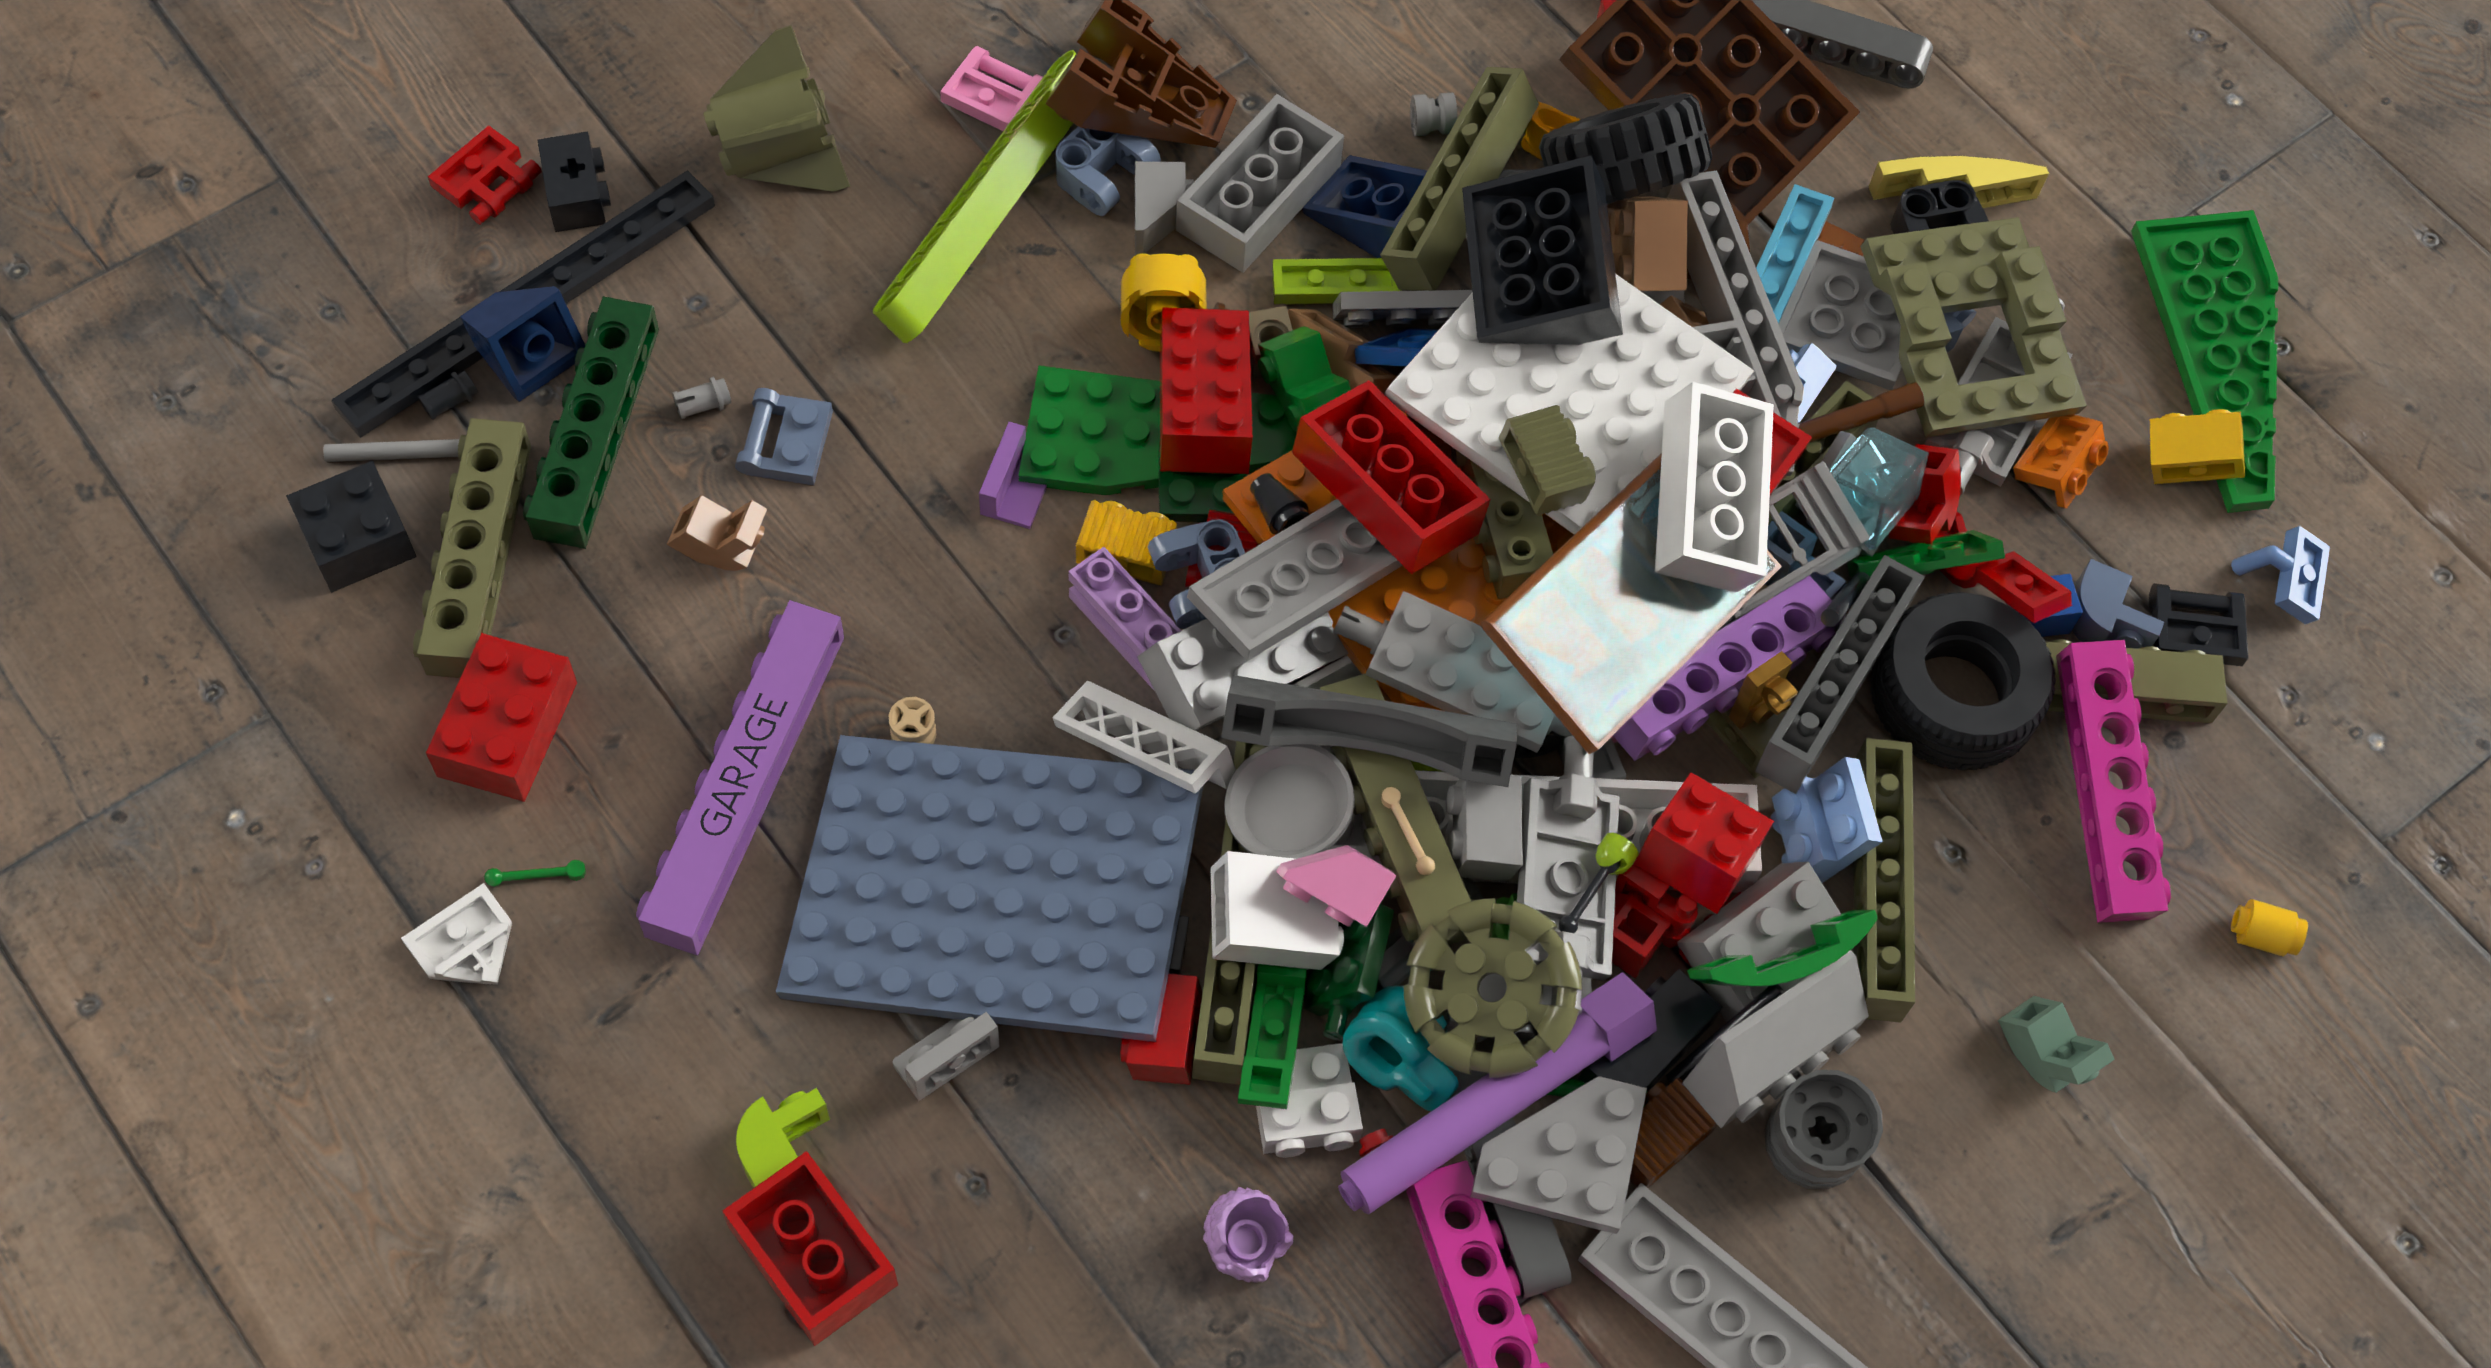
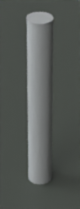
(391, 450)

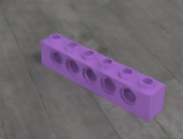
(1720, 666)

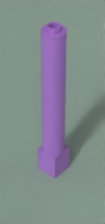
(1610, 1024)

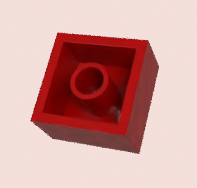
(1703, 842)

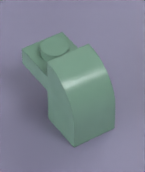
(2049, 1046)

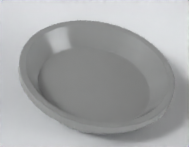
(1289, 801)

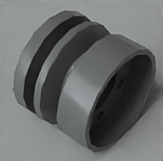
(1835, 1107)

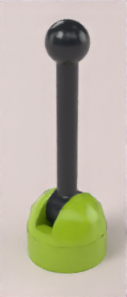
(1615, 857)

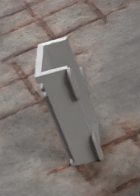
(1831, 520)

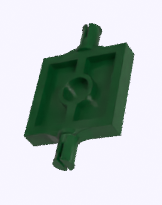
(1351, 975)

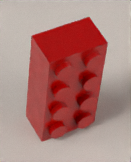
(1205, 391)
(1390, 476)

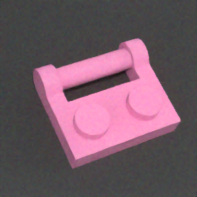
(985, 96)

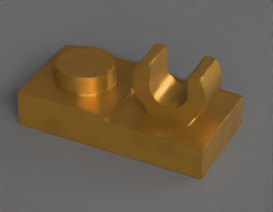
(1764, 692)

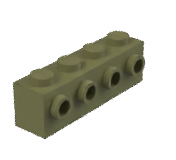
(1510, 534)

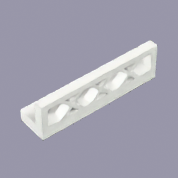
(1146, 730)

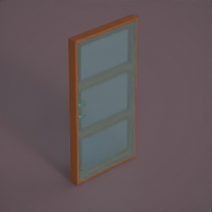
(1599, 623)

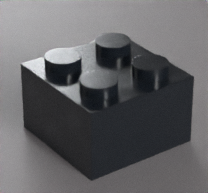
(351, 526)

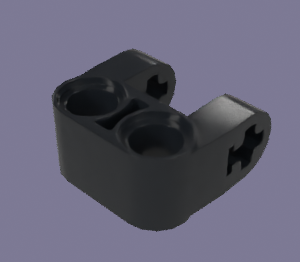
(1937, 207)

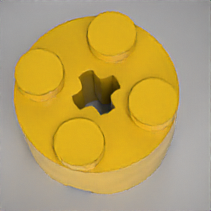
(1158, 283)

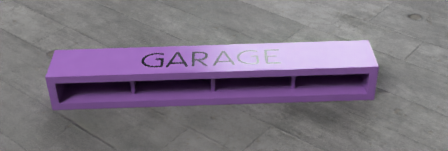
(741, 778)

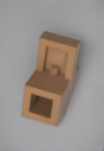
(717, 535)

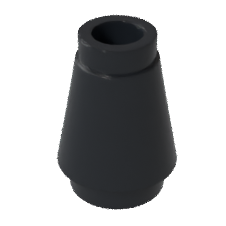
(1277, 503)

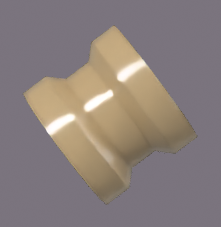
(916, 714)

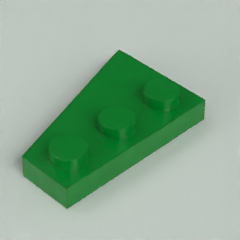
(1944, 552)

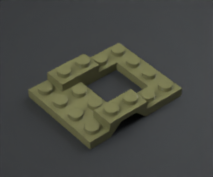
(1968, 270)

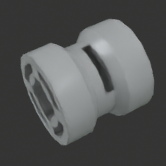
(1432, 114)

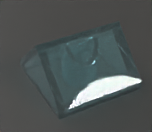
(1880, 480)

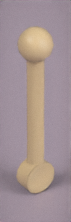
(1391, 799)

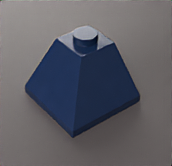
(524, 337)

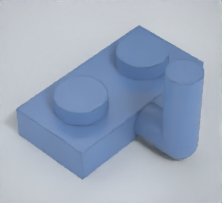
(2301, 572)

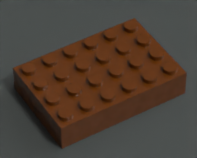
(1755, 88)

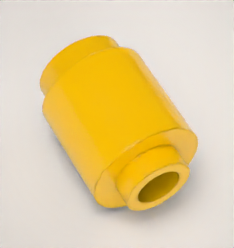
(2269, 928)

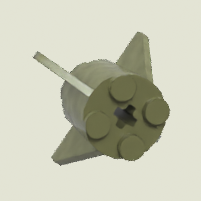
(776, 120)

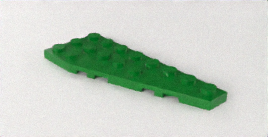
(2220, 321)
(1105, 432)

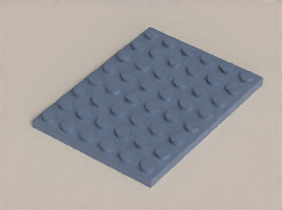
(993, 888)

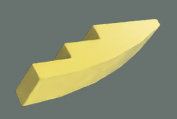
(1992, 179)

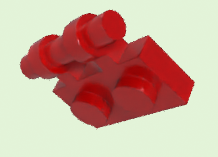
(479, 164)
(1653, 893)

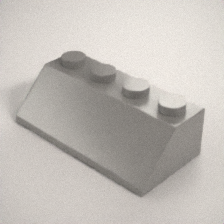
(1780, 1042)

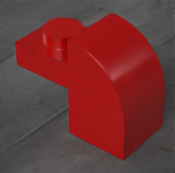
(1937, 498)

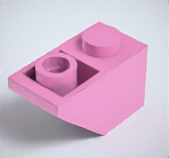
(1342, 879)

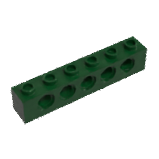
(572, 517)

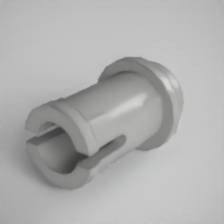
(702, 398)

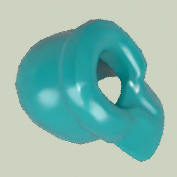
(1393, 1056)

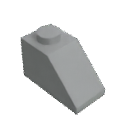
(1156, 196)

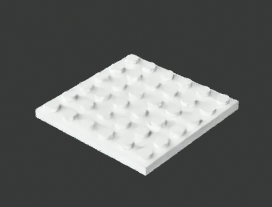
(1606, 388)

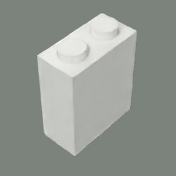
(1265, 923)

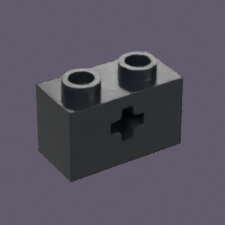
(572, 181)

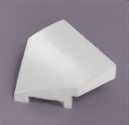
(463, 940)

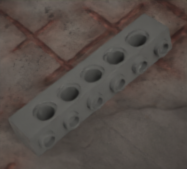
(1838, 675)

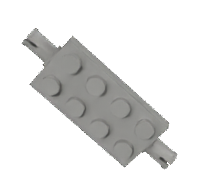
(1993, 449)
(1450, 666)
(1559, 845)

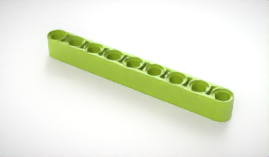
(975, 212)

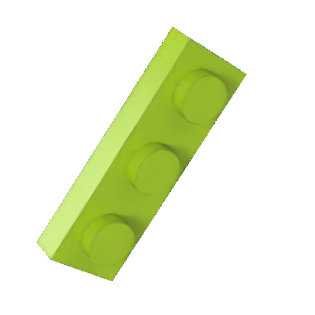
(1323, 279)

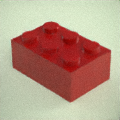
(502, 717)
(810, 1248)

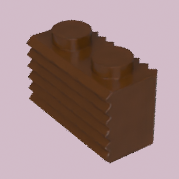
(1668, 1131)

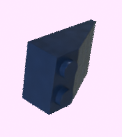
(1365, 201)

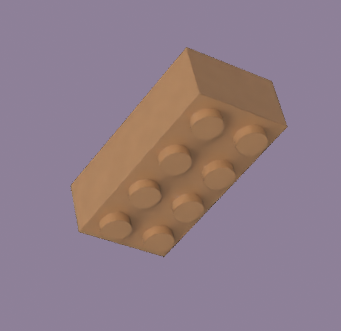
(1650, 242)

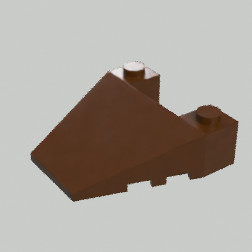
(1147, 87)

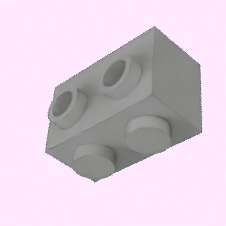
(1486, 829)

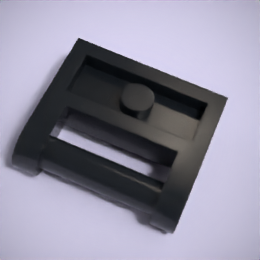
(2199, 631)

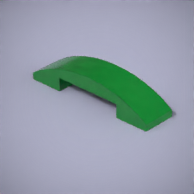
(1833, 940)
(1273, 1036)

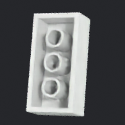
(1714, 488)

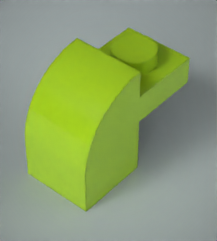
(766, 1135)

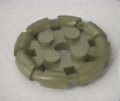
(1462, 982)

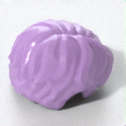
(1246, 1234)

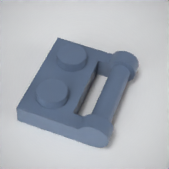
(798, 441)

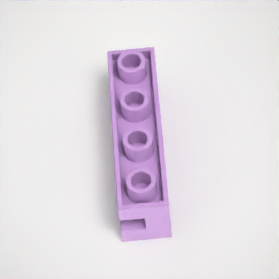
(1119, 607)

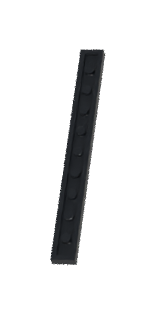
(571, 271)

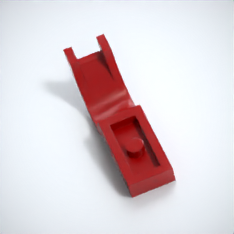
(2012, 580)

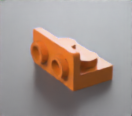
(2063, 456)

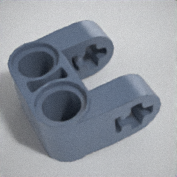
(1086, 158)
(1190, 546)

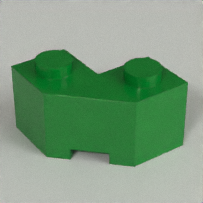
(1299, 372)

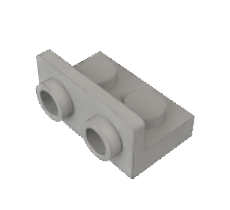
(946, 1053)

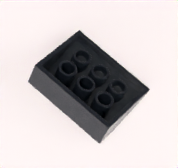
(1542, 257)

